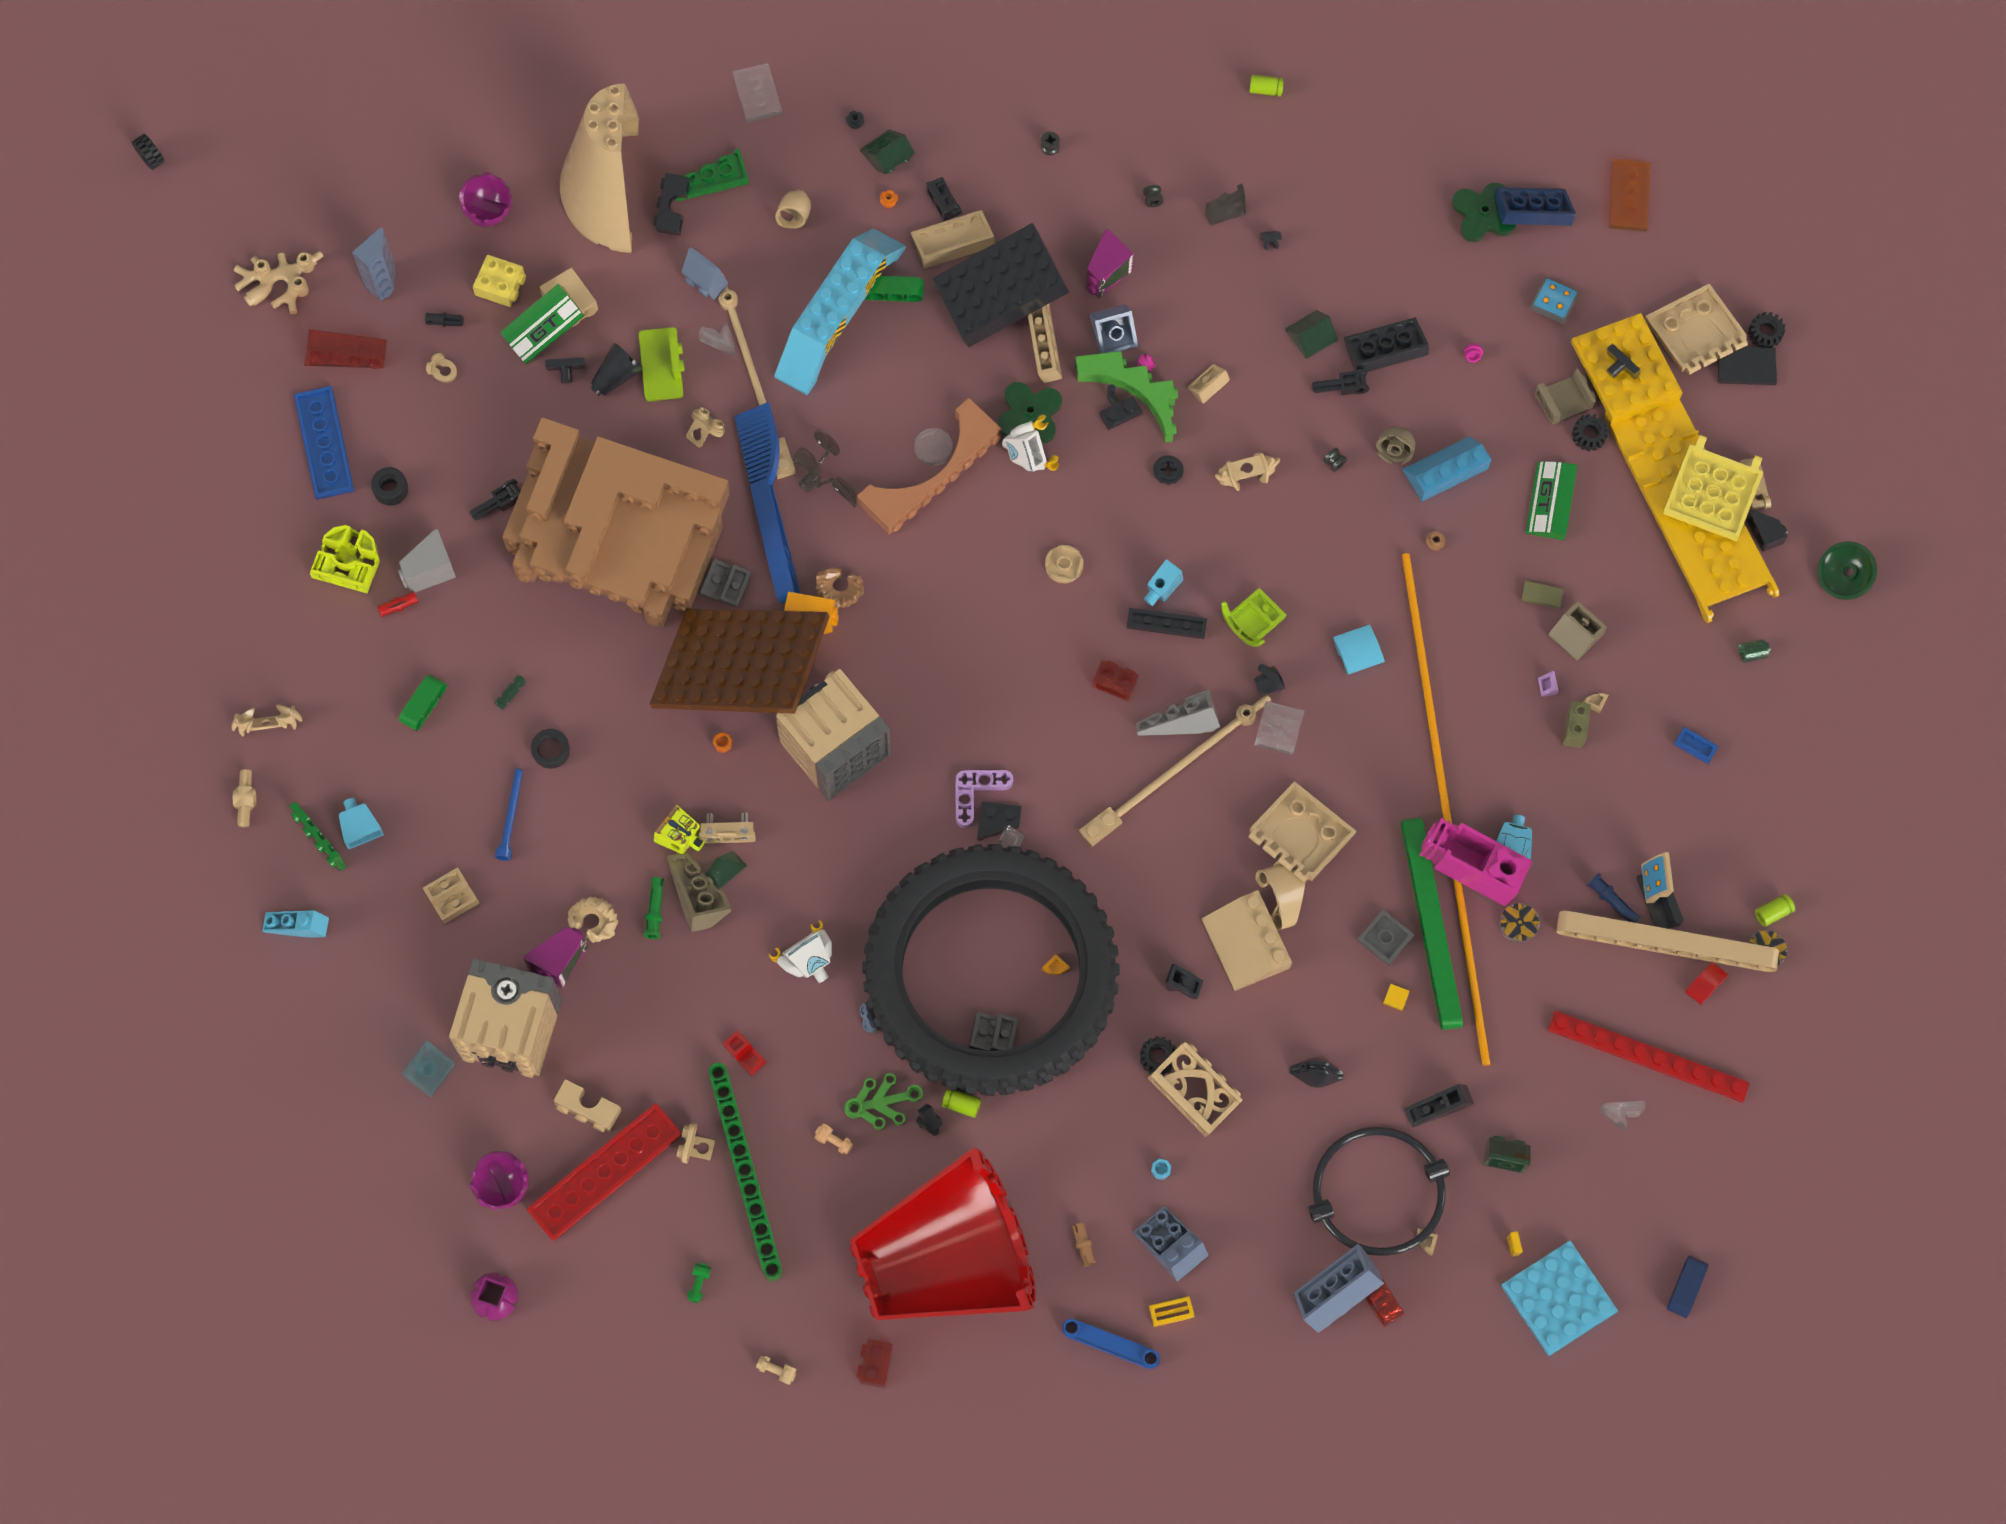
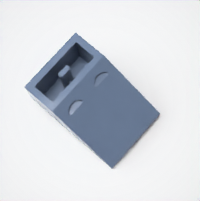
(1171, 1243)

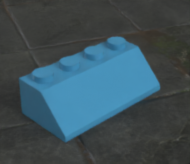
(1447, 468)

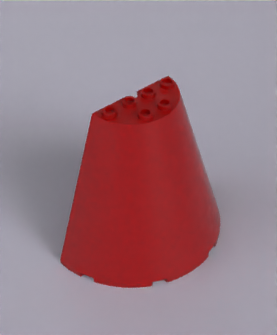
(947, 1249)

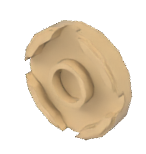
(1064, 564)

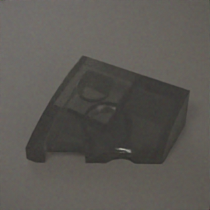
(1226, 206)

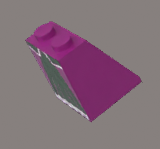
(1108, 265)
(558, 955)

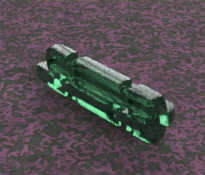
(509, 693)

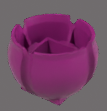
(507, 1300)

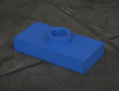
(1696, 745)

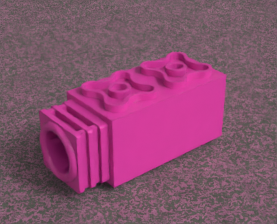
(1475, 860)

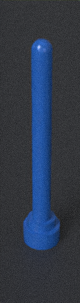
(503, 851)

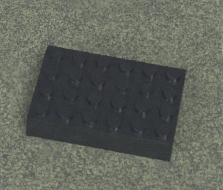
(1000, 285)

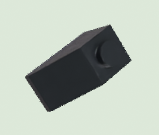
(1767, 530)

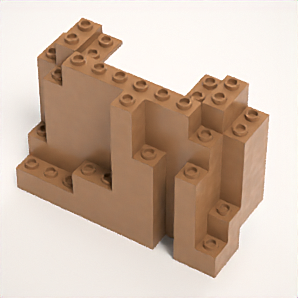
(615, 522)

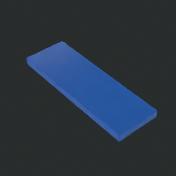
(324, 442)

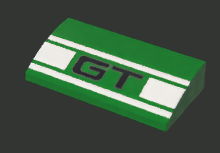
(542, 323)
(1551, 499)

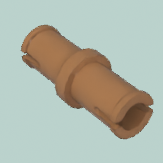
(1083, 1244)

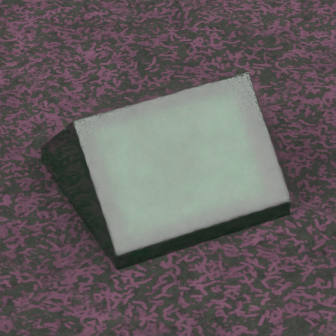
(1312, 333)

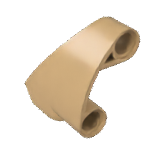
(1288, 893)

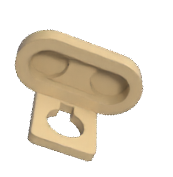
(707, 424)
(687, 1150)

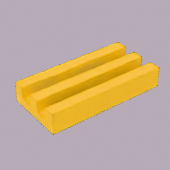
(1154, 1316)

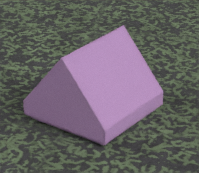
(1548, 684)

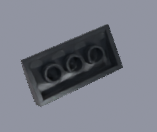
(1387, 345)

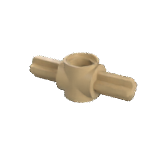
(244, 798)

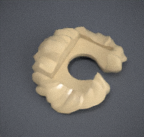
(599, 907)

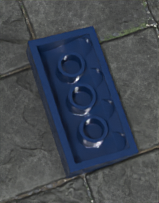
(1534, 206)

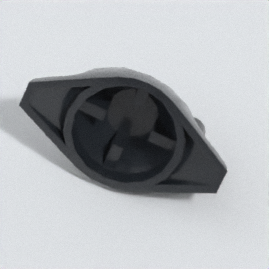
(1316, 1072)

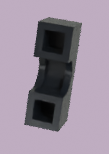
(673, 187)

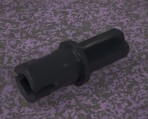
(444, 319)

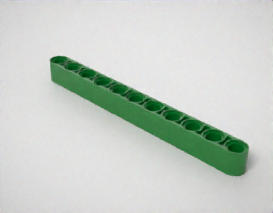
(1431, 926)
(748, 1180)

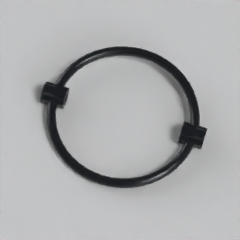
(1435, 1171)

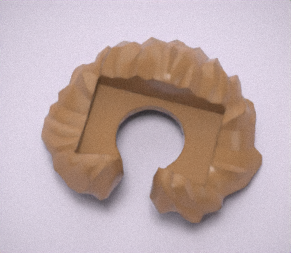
(842, 598)

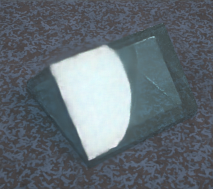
(428, 1069)

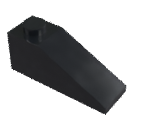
(1439, 1105)

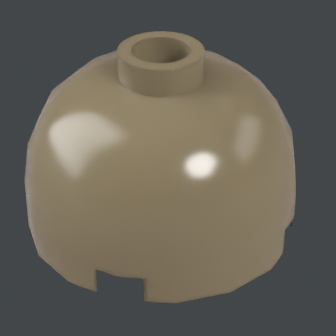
(1396, 445)

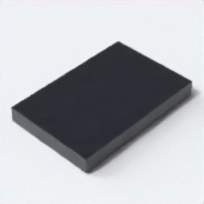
(1748, 367)

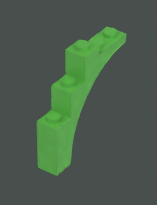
(1112, 369)

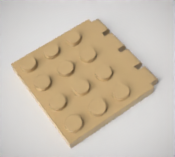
(1697, 329)
(1301, 832)

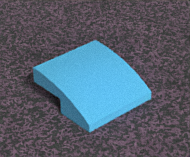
(1358, 649)

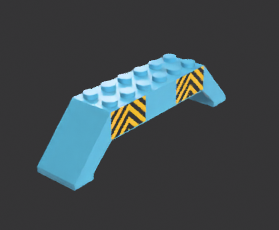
(834, 307)

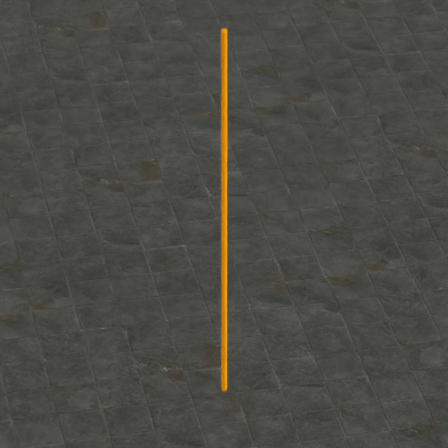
(1445, 806)

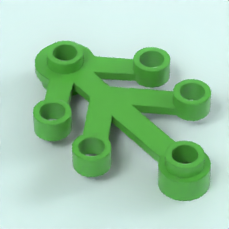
(879, 1102)

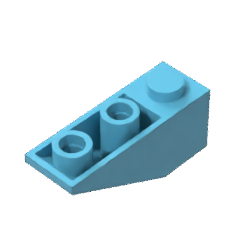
(296, 923)

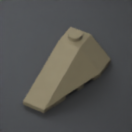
(699, 897)

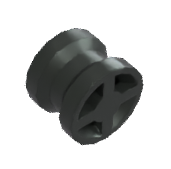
(1046, 146)
(1153, 196)
(1335, 459)

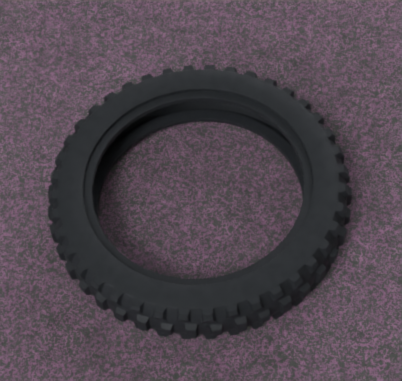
(990, 869)

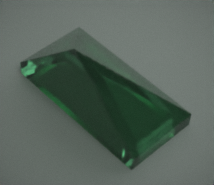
(725, 869)

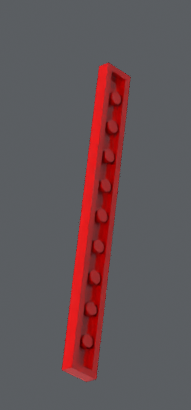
(1649, 1056)

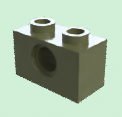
(1576, 724)

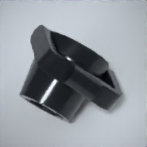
(1269, 680)

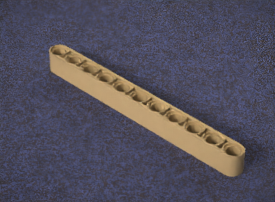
(1667, 941)

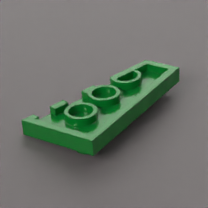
(321, 844)

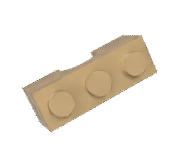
(602, 1115)

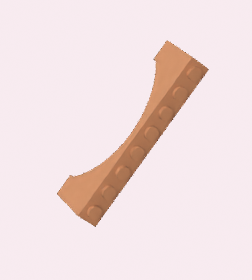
(894, 506)

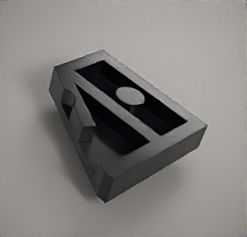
(996, 817)

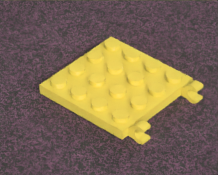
(1713, 491)

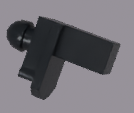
(929, 1120)

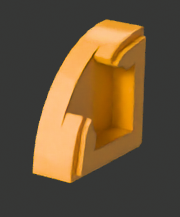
(1056, 966)

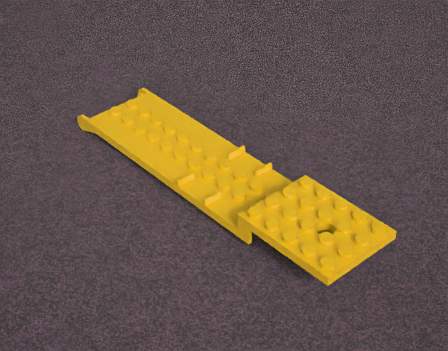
(1654, 439)

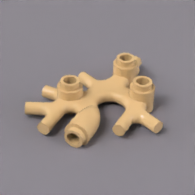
(288, 272)

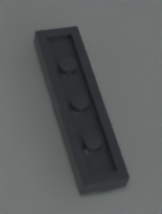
(1166, 623)

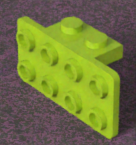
(661, 364)

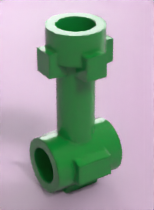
(701, 1272)

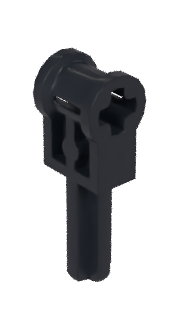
(1347, 383)
(502, 497)

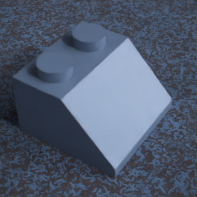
(703, 275)
(1114, 329)

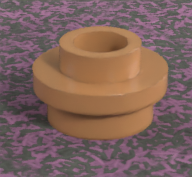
(1435, 545)

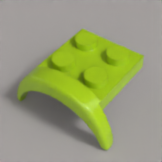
(1253, 618)

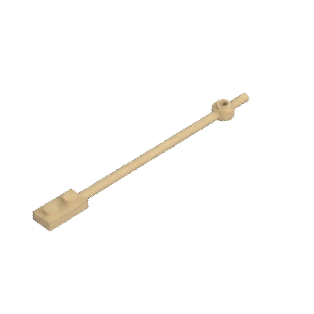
(786, 464)
(1109, 819)

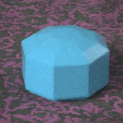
(1161, 1169)

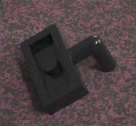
(1119, 411)

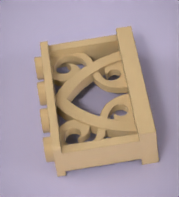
(1176, 1097)

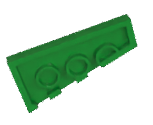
(718, 176)

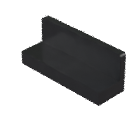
(1664, 910)

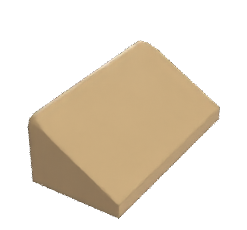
(1208, 383)

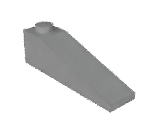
(1192, 717)

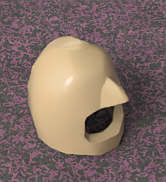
(798, 205)

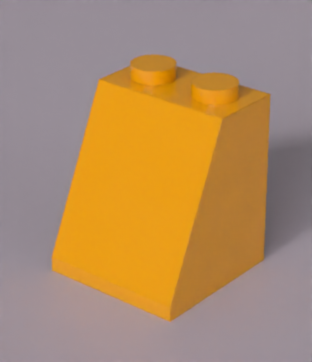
(803, 602)

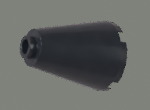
(614, 371)

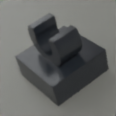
(1271, 236)

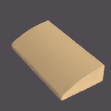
(952, 239)

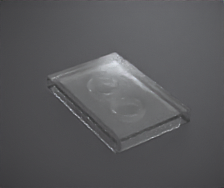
(757, 92)

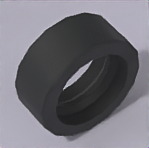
(547, 734)

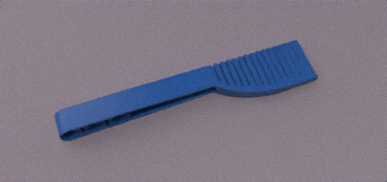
(761, 455)

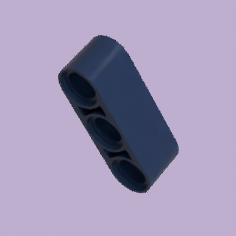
(1687, 1286)

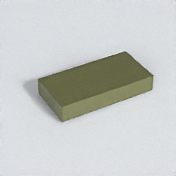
(1542, 594)

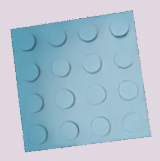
(1559, 1298)

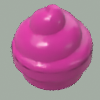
(1473, 352)
(1146, 360)

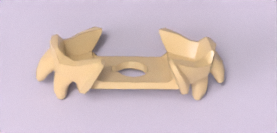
(1231, 472)
(247, 722)

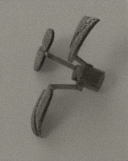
(812, 478)

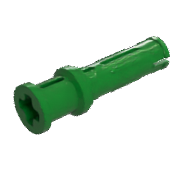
(653, 916)

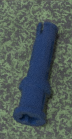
(1606, 893)

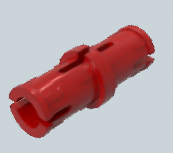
(384, 609)

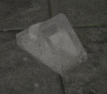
(720, 341)
(1617, 1111)

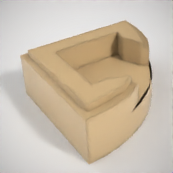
(1597, 701)
(1428, 1244)

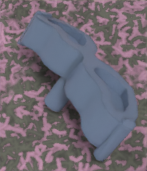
(868, 1023)

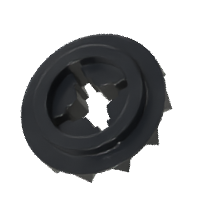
(1175, 466)

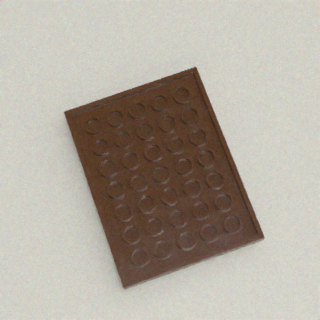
(740, 660)

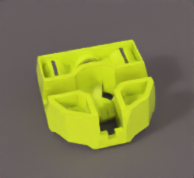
(360, 573)

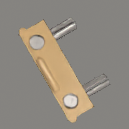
(727, 832)

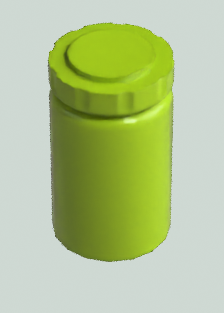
(1266, 85)
(1774, 910)
(961, 1102)

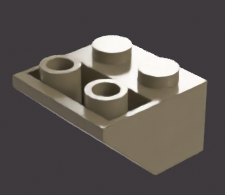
(1577, 631)

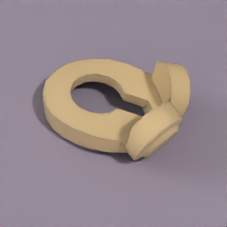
(436, 360)

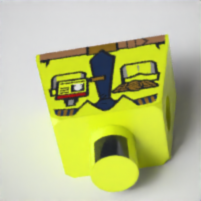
(679, 832)

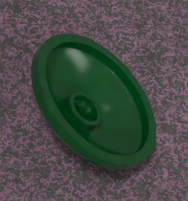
(1836, 563)

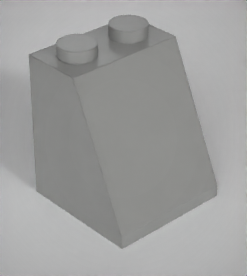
(426, 564)

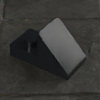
(1183, 981)

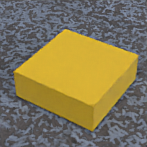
(1396, 997)
(1514, 1244)

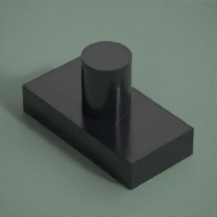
(1621, 363)
(565, 367)

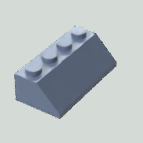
(376, 265)
(1338, 1288)

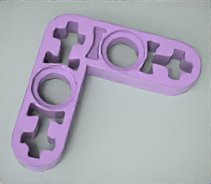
(968, 789)

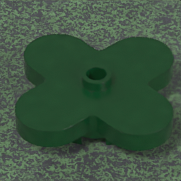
(1480, 213)
(1023, 401)

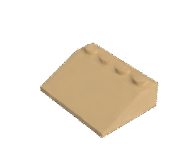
(1247, 941)

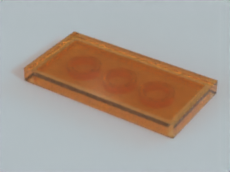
(1629, 195)

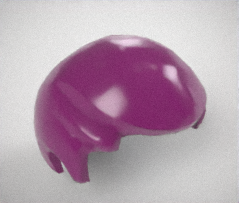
(485, 199)
(499, 1180)

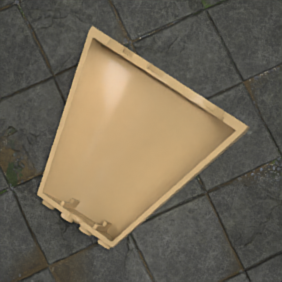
(593, 170)

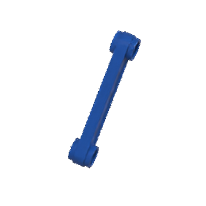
(1110, 1344)

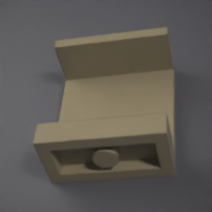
(1565, 398)

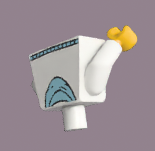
(1026, 447)
(807, 955)

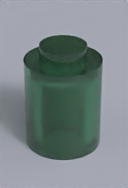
(1754, 650)

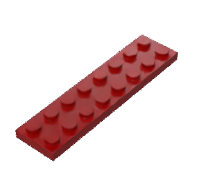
(604, 1172)

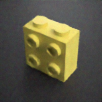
(499, 281)

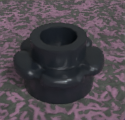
(855, 124)

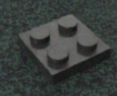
(1385, 937)

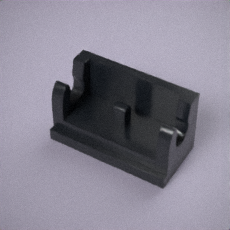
(942, 199)

